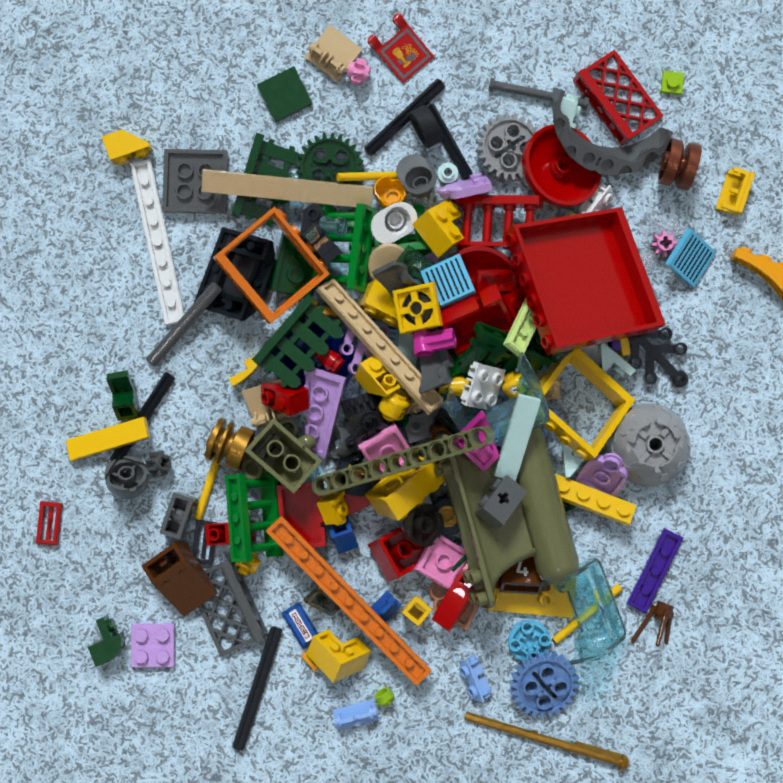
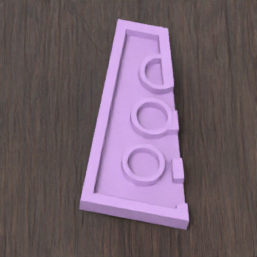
(324, 403)

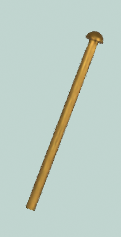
(580, 748)

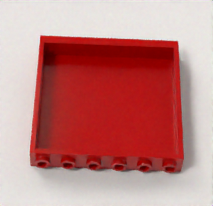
(583, 279)

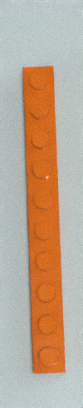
(348, 600)

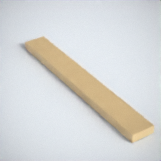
(285, 188)
(379, 344)

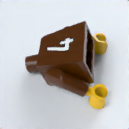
(523, 579)

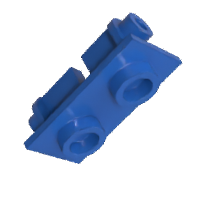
(386, 605)

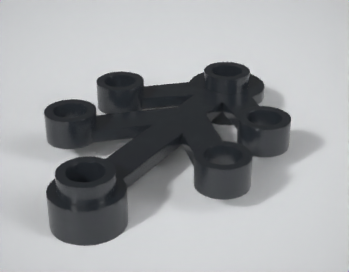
(653, 352)
(365, 426)

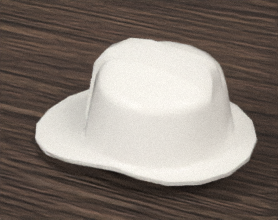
(393, 222)

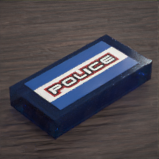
(300, 624)

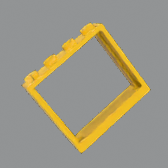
(605, 384)

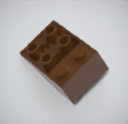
(180, 577)

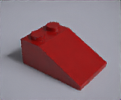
(395, 554)

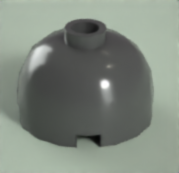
(126, 477)

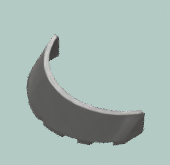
(606, 159)
(435, 368)

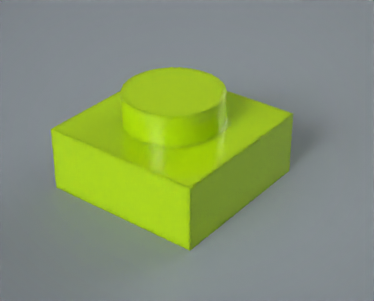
(672, 83)

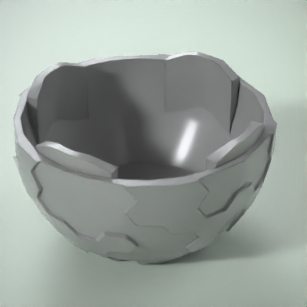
(632, 441)

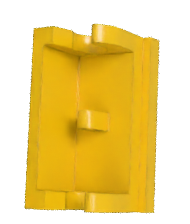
(735, 191)

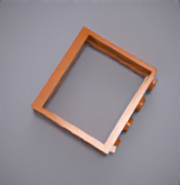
(305, 250)

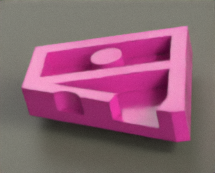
(484, 456)

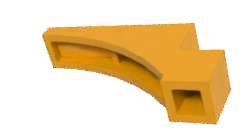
(762, 266)

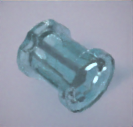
(336, 226)

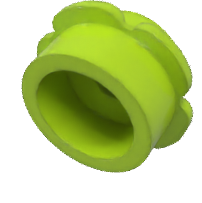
(384, 697)

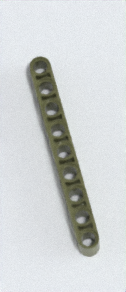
(410, 458)

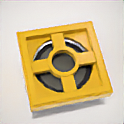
(420, 308)

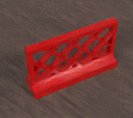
(603, 105)

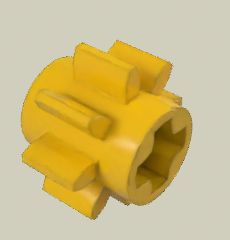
(249, 567)

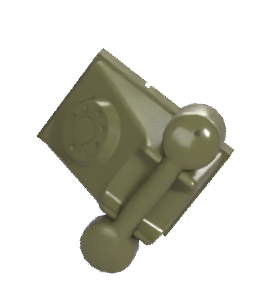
(280, 455)

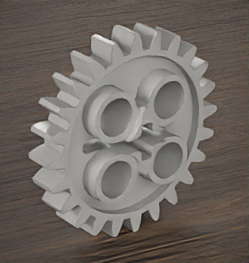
(498, 132)

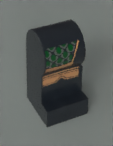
(321, 243)

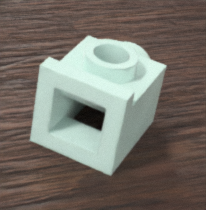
(570, 108)

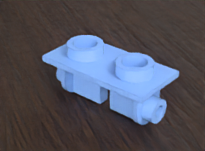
(477, 688)
(355, 715)

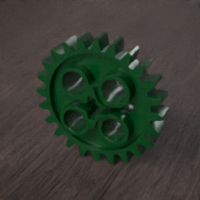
(331, 148)

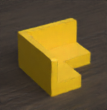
(337, 658)

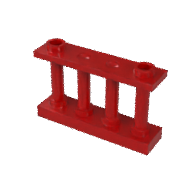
(488, 204)

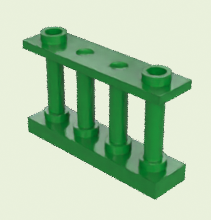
(360, 248)
(238, 516)

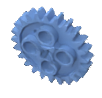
(559, 671)

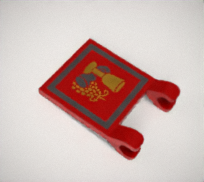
(403, 52)

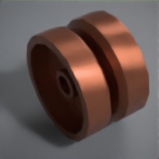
(679, 164)

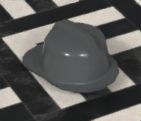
(416, 176)

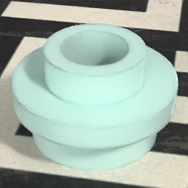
(447, 179)

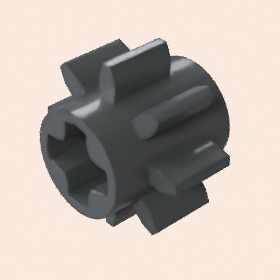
(158, 464)

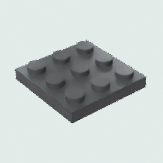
(184, 181)

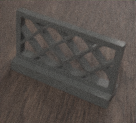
(244, 603)

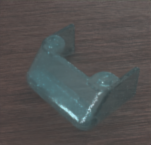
(500, 415)
(594, 610)

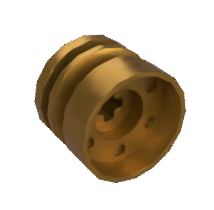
(229, 444)

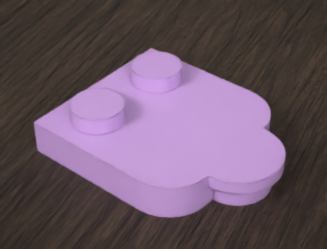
(463, 188)
(603, 473)

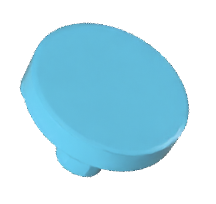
(528, 638)

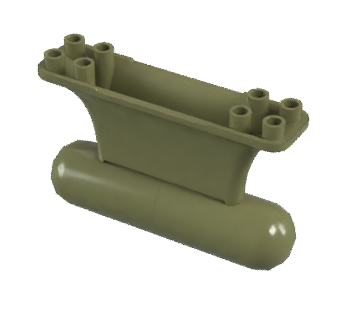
(533, 530)

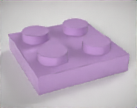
(152, 644)

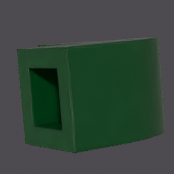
(123, 395)
(110, 645)

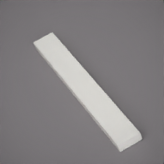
(157, 241)

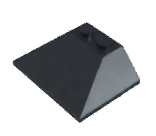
(253, 260)

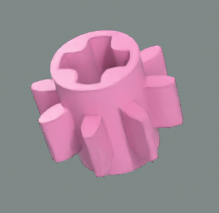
(358, 71)
(667, 239)

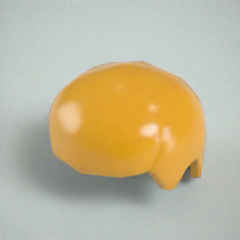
(386, 186)

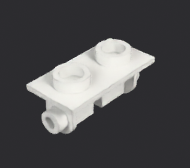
(601, 197)

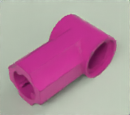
(428, 342)

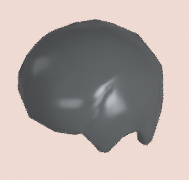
(340, 452)

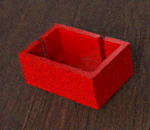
(485, 308)
(303, 513)

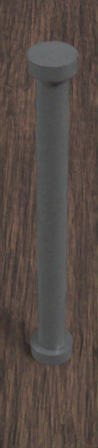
(530, 92)

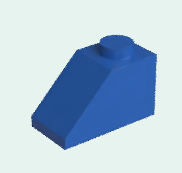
(344, 536)

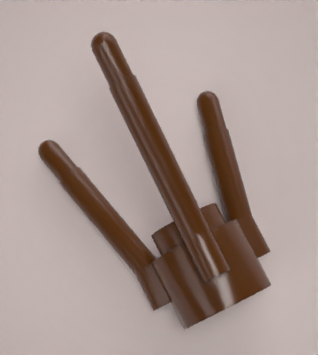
(664, 613)

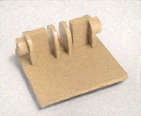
(332, 53)
(261, 413)

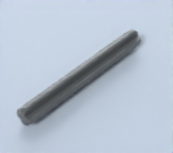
(184, 324)

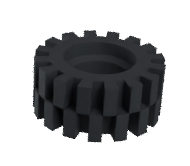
(360, 404)

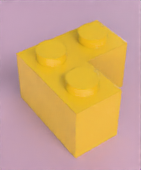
(438, 227)

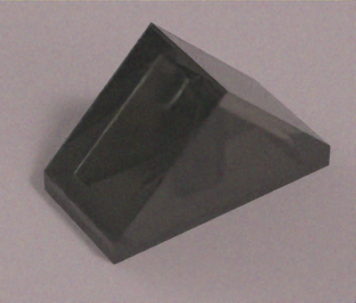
(320, 600)

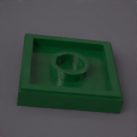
(284, 94)

